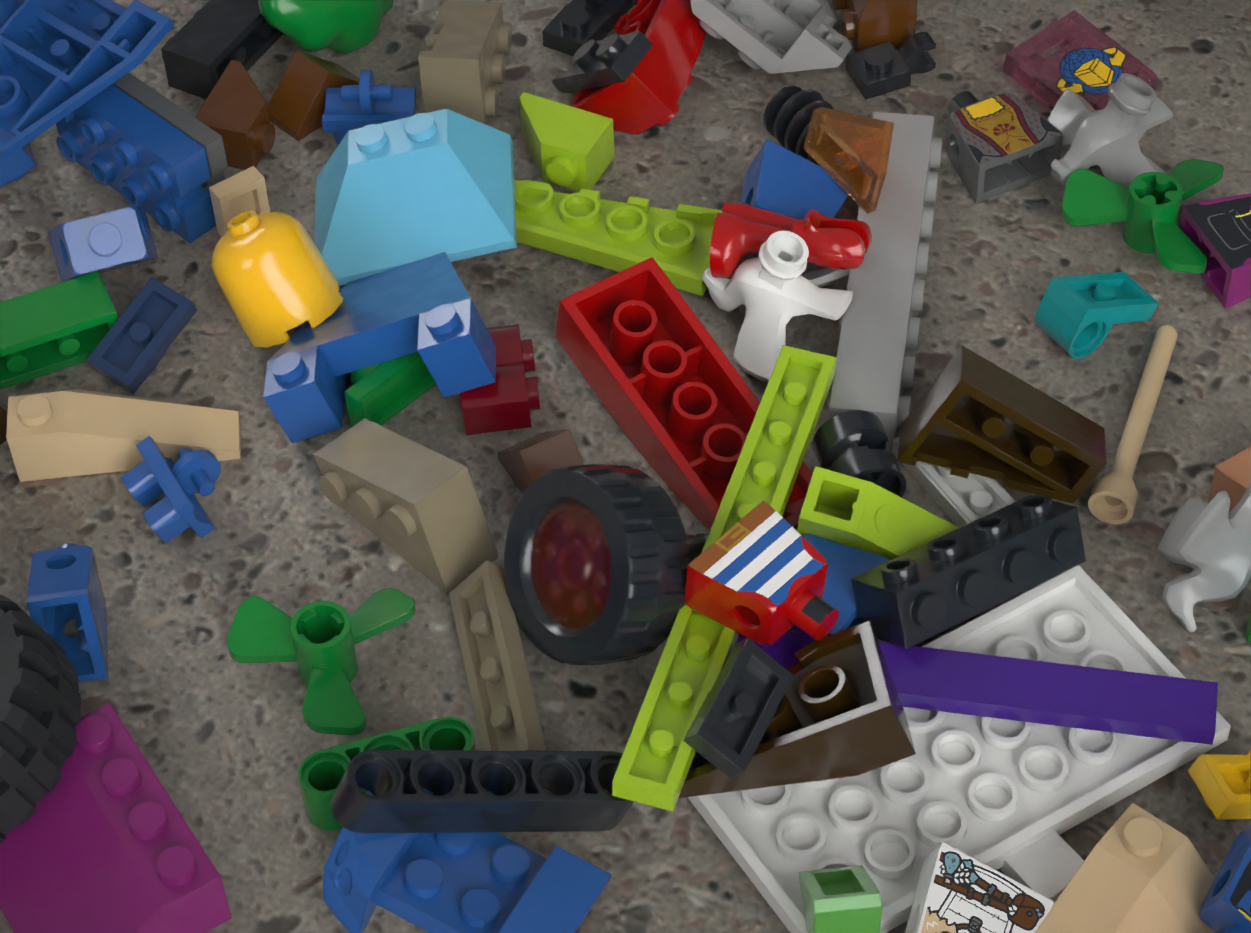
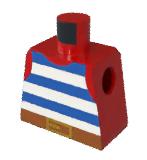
(762, 580)

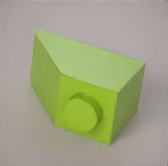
(566, 142)

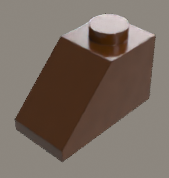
(240, 116)

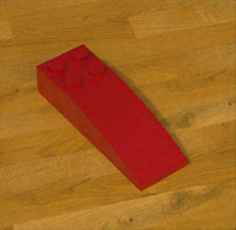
(665, 384)

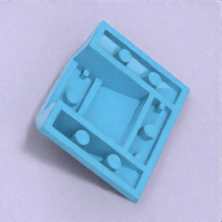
(414, 193)

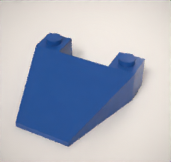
(380, 319)

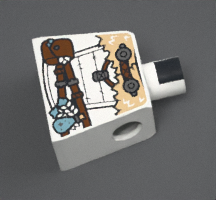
(970, 897)

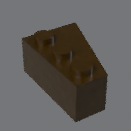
(1004, 430)

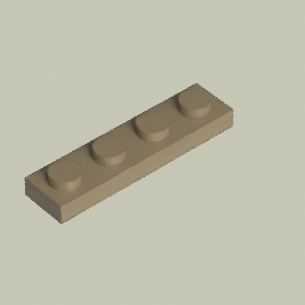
(495, 663)

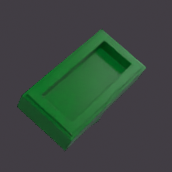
(387, 388)

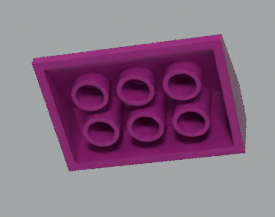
(108, 849)

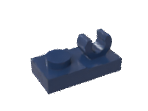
(142, 335)

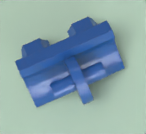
(365, 105)
(179, 481)

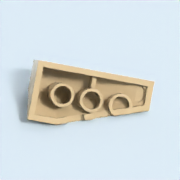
(99, 431)
(1135, 881)

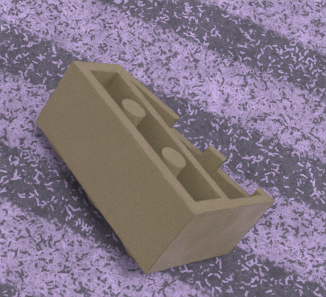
(465, 59)
(409, 500)

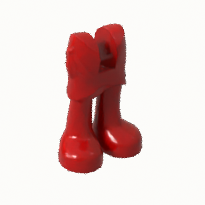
(744, 228)

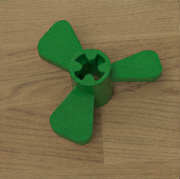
(1147, 209)
(323, 645)

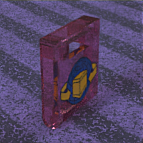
(1084, 64)

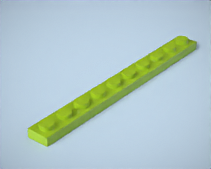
(698, 646)

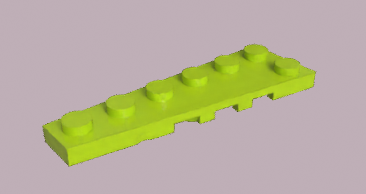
(616, 232)

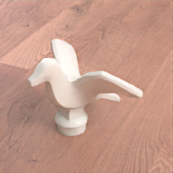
(773, 294)

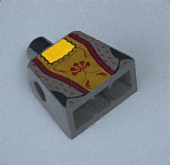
(999, 143)

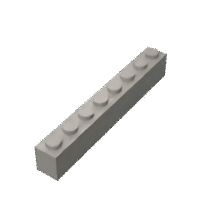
(885, 288)

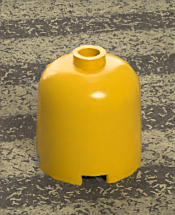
(273, 276)

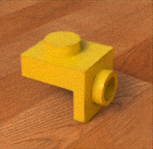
(1224, 784)

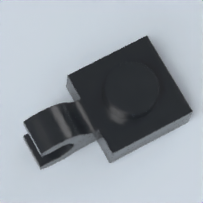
(887, 69)

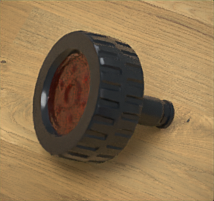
(597, 563)

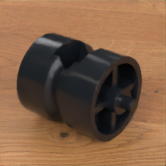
(860, 448)

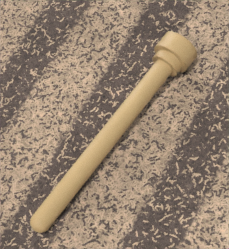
(1115, 493)

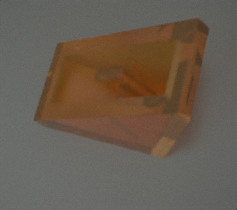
(852, 152)

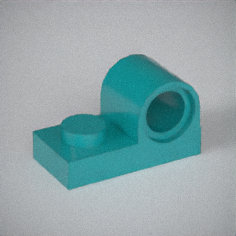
(1084, 307)

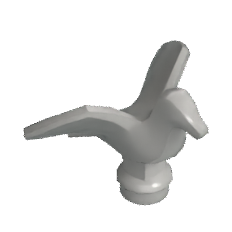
(1110, 134)
(1214, 546)

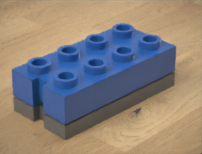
(148, 154)

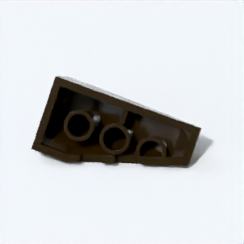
(831, 723)

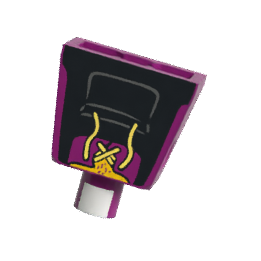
(1224, 236)

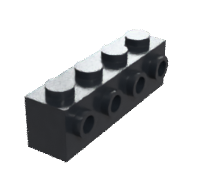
(969, 570)

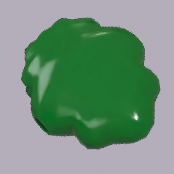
(326, 23)

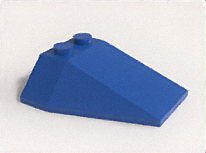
(63, 56)

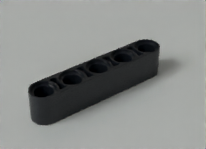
(464, 805)

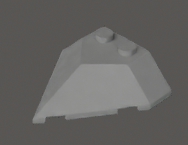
(776, 33)

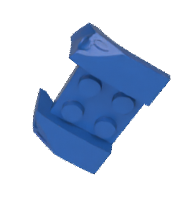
(458, 883)

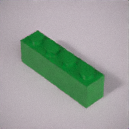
(53, 328)

